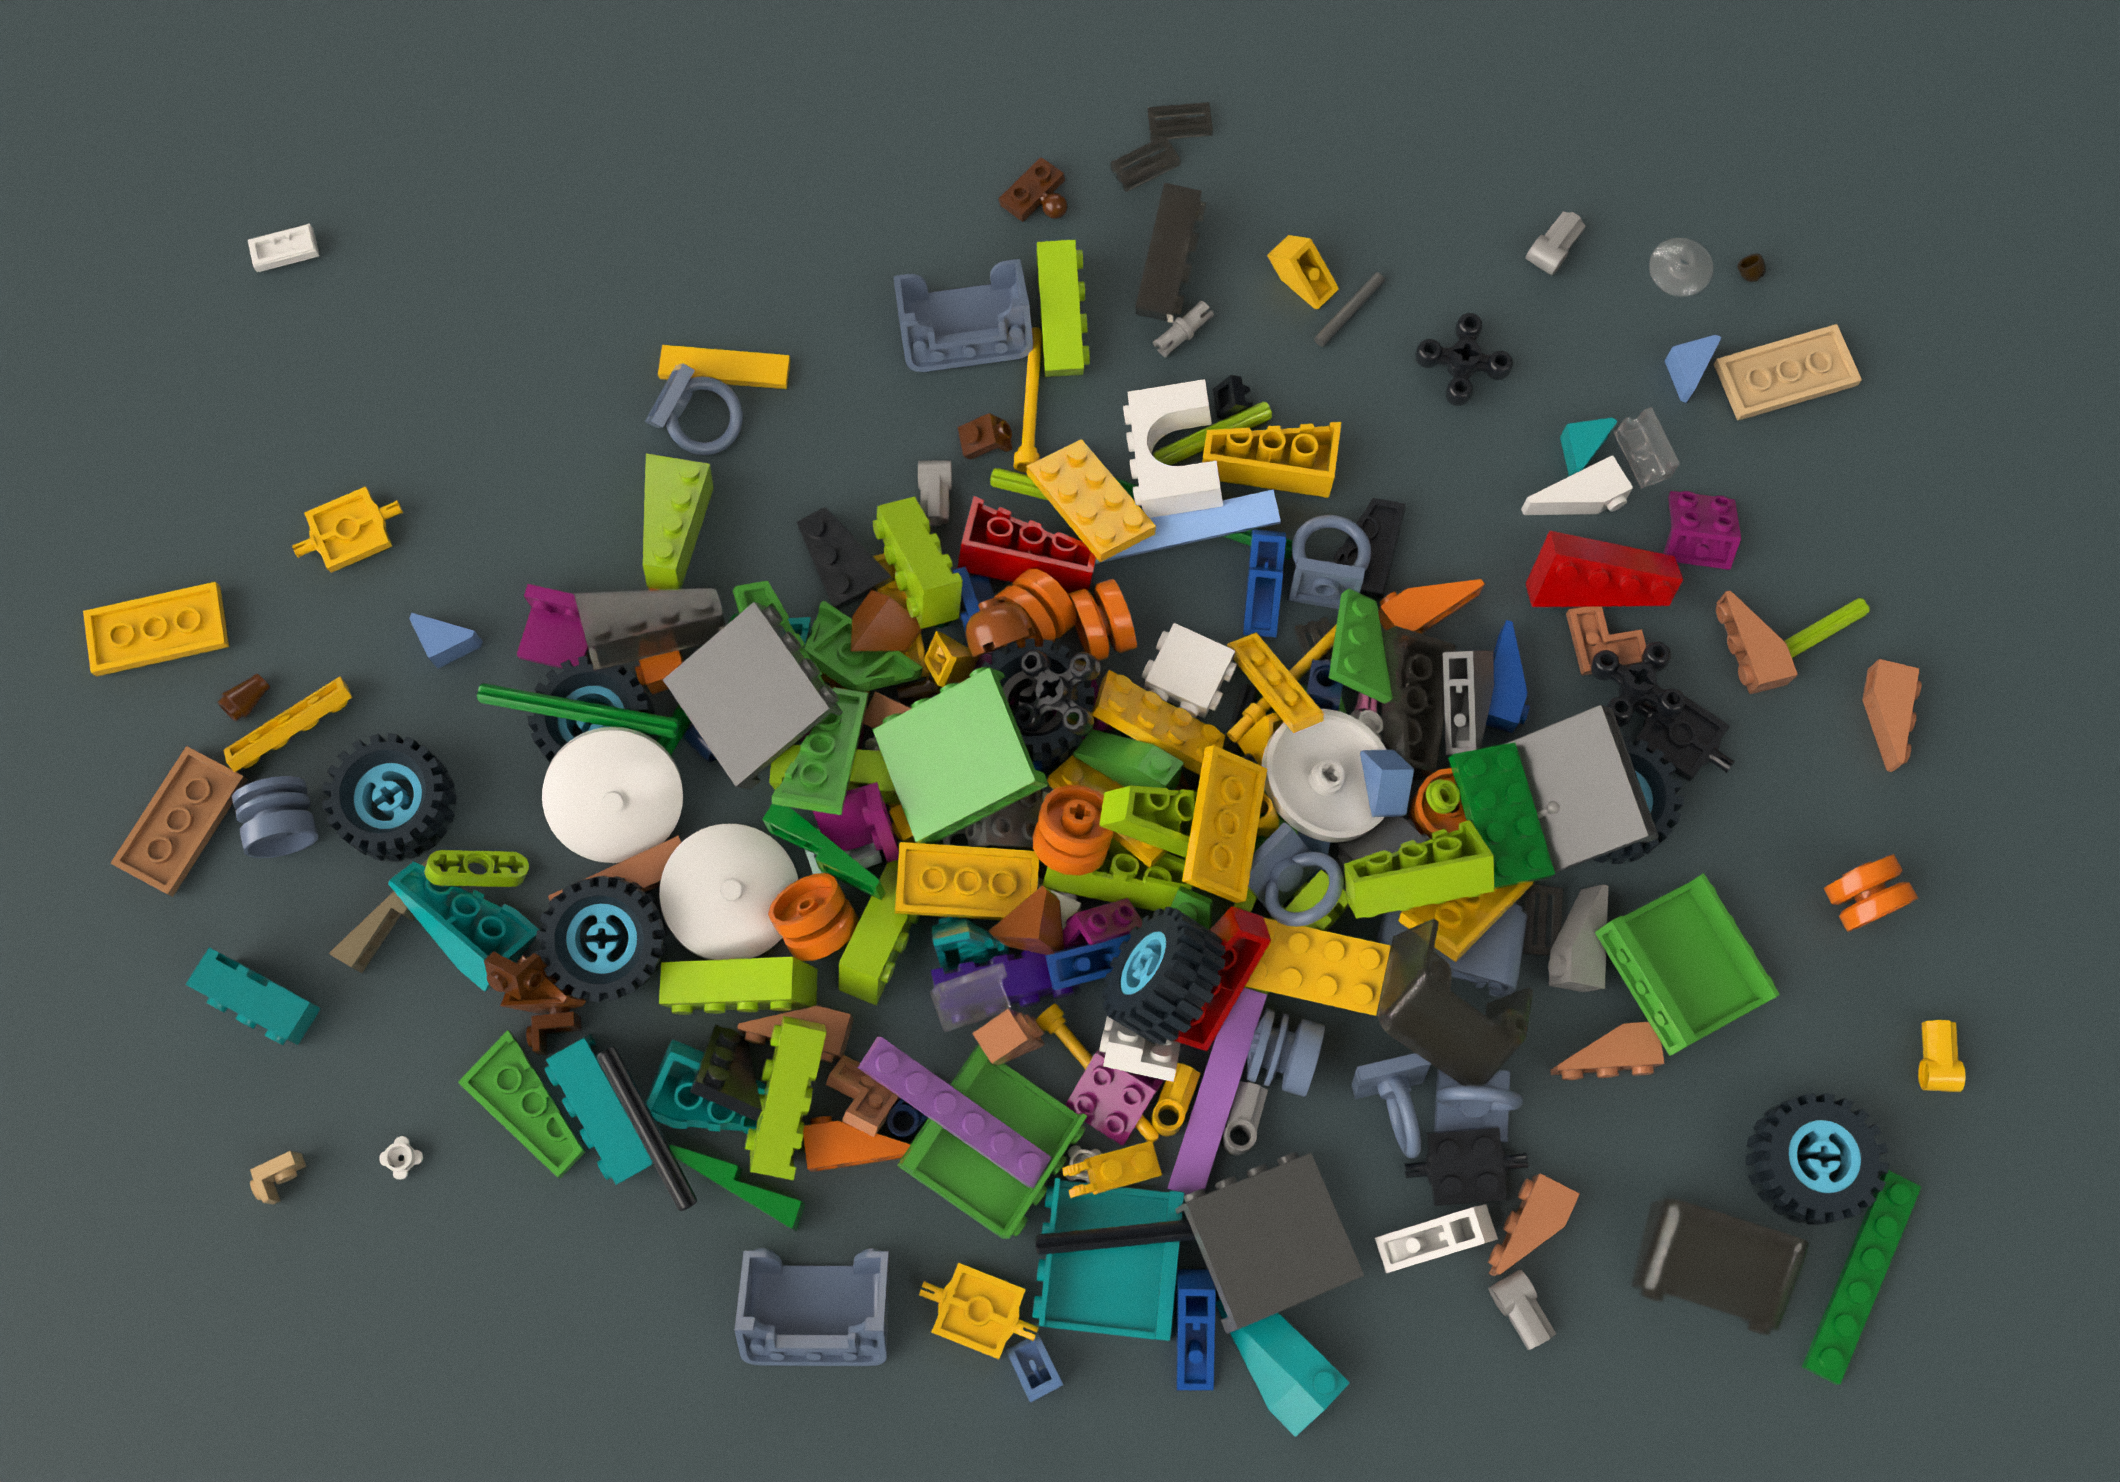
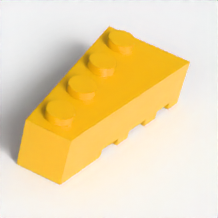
(1277, 458)

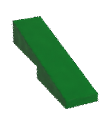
(830, 858)
(727, 1175)

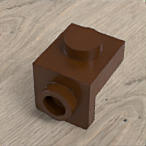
(984, 436)
(513, 978)
(557, 1021)

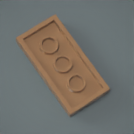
(179, 821)

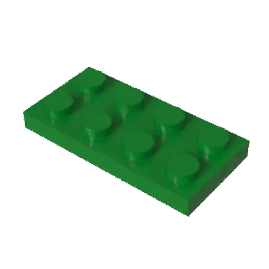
(1503, 812)

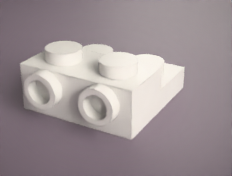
(1137, 1055)

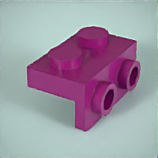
(1101, 923)

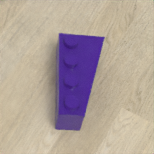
(1026, 978)

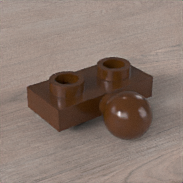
(1034, 189)

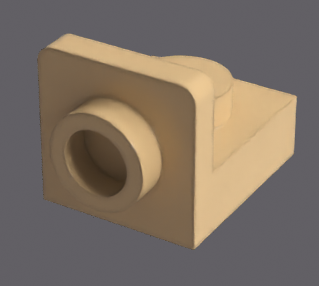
(275, 1170)

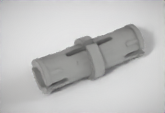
(1183, 328)

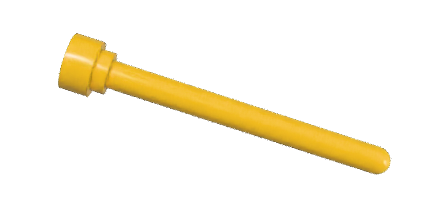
(1027, 452)
(1054, 1022)

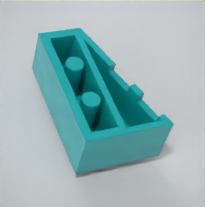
(252, 997)

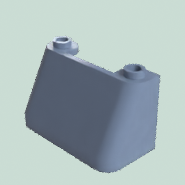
(965, 323)
(1490, 960)
(813, 1311)

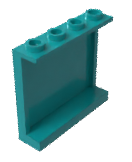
(1109, 1289)

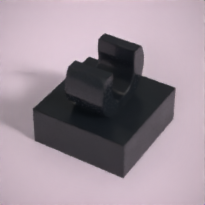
(1230, 397)

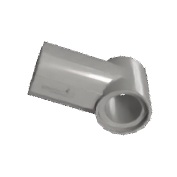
(1553, 247)
(935, 483)
(1244, 1115)
(1517, 1300)

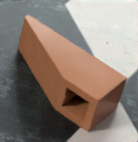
(1759, 651)
(1889, 706)
(837, 1026)
(1009, 1036)
(1624, 1048)
(1540, 1215)

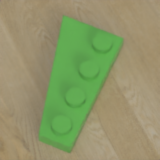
(826, 759)
(519, 1100)

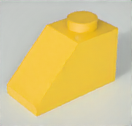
(1303, 270)

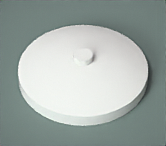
(1320, 778)
(612, 794)
(721, 891)

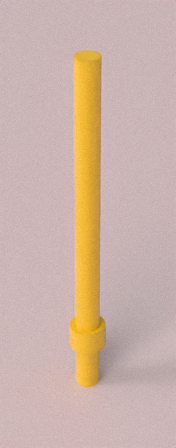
(1255, 712)

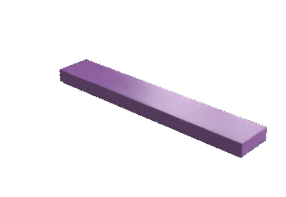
(1216, 1094)

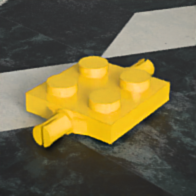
(348, 529)
(978, 1311)

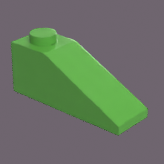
(1130, 761)

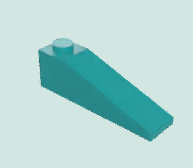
(464, 922)
(963, 942)
(678, 1107)
(1287, 1370)

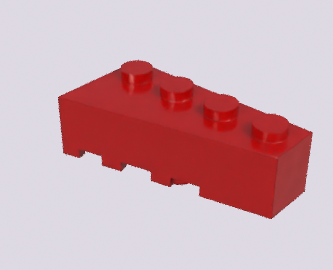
(1007, 547)
(1599, 574)
(1245, 943)

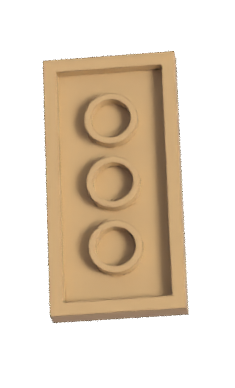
(1787, 372)

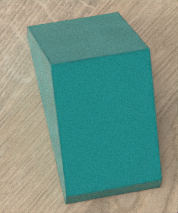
(1583, 440)

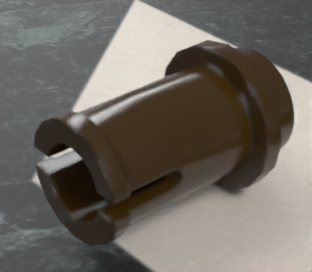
(915, 691)

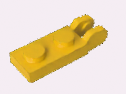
(1116, 1169)

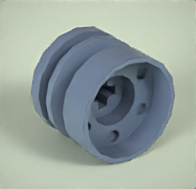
(274, 817)
(1285, 1052)

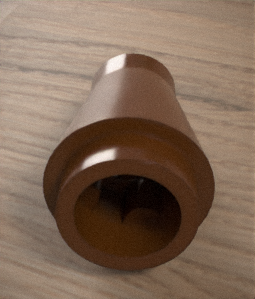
(243, 697)

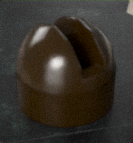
(1752, 267)

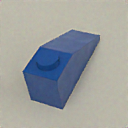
(1509, 690)
(1083, 962)
(1195, 1329)

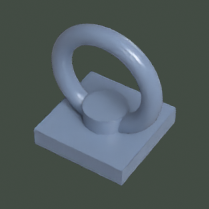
(674, 400)
(1325, 581)
(1282, 868)
(1393, 1082)
(1475, 1105)

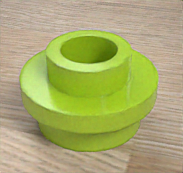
(1449, 793)

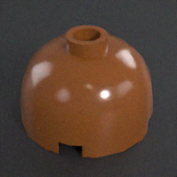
(997, 626)

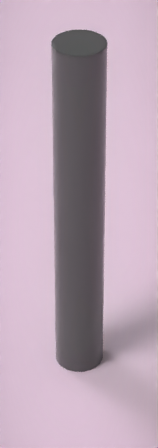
(1349, 309)

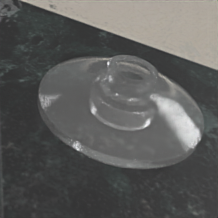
(1676, 277)

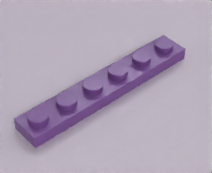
(954, 1112)

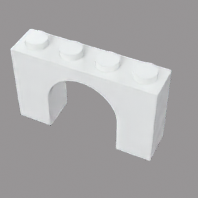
(1165, 487)

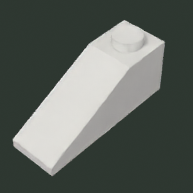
(1585, 492)
(1436, 1238)

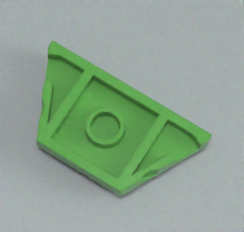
(855, 670)

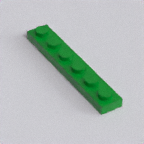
(1861, 1278)

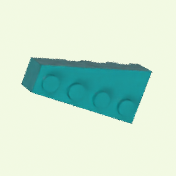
(598, 1109)

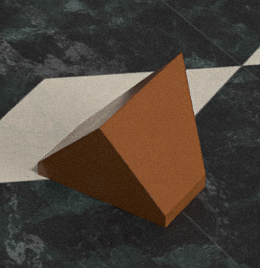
(882, 625)
(1033, 924)
(544, 997)

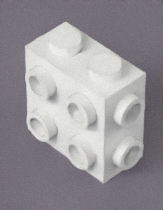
(1189, 670)

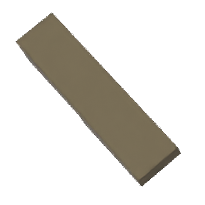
(364, 941)

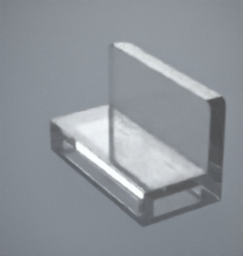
(971, 997)

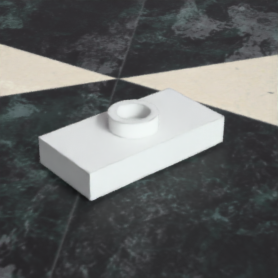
(283, 248)

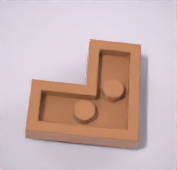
(1592, 635)
(871, 1099)

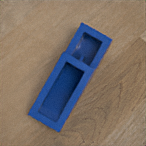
(1264, 582)

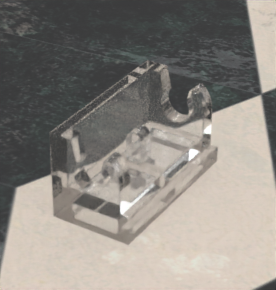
(1647, 448)

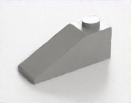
(1577, 955)

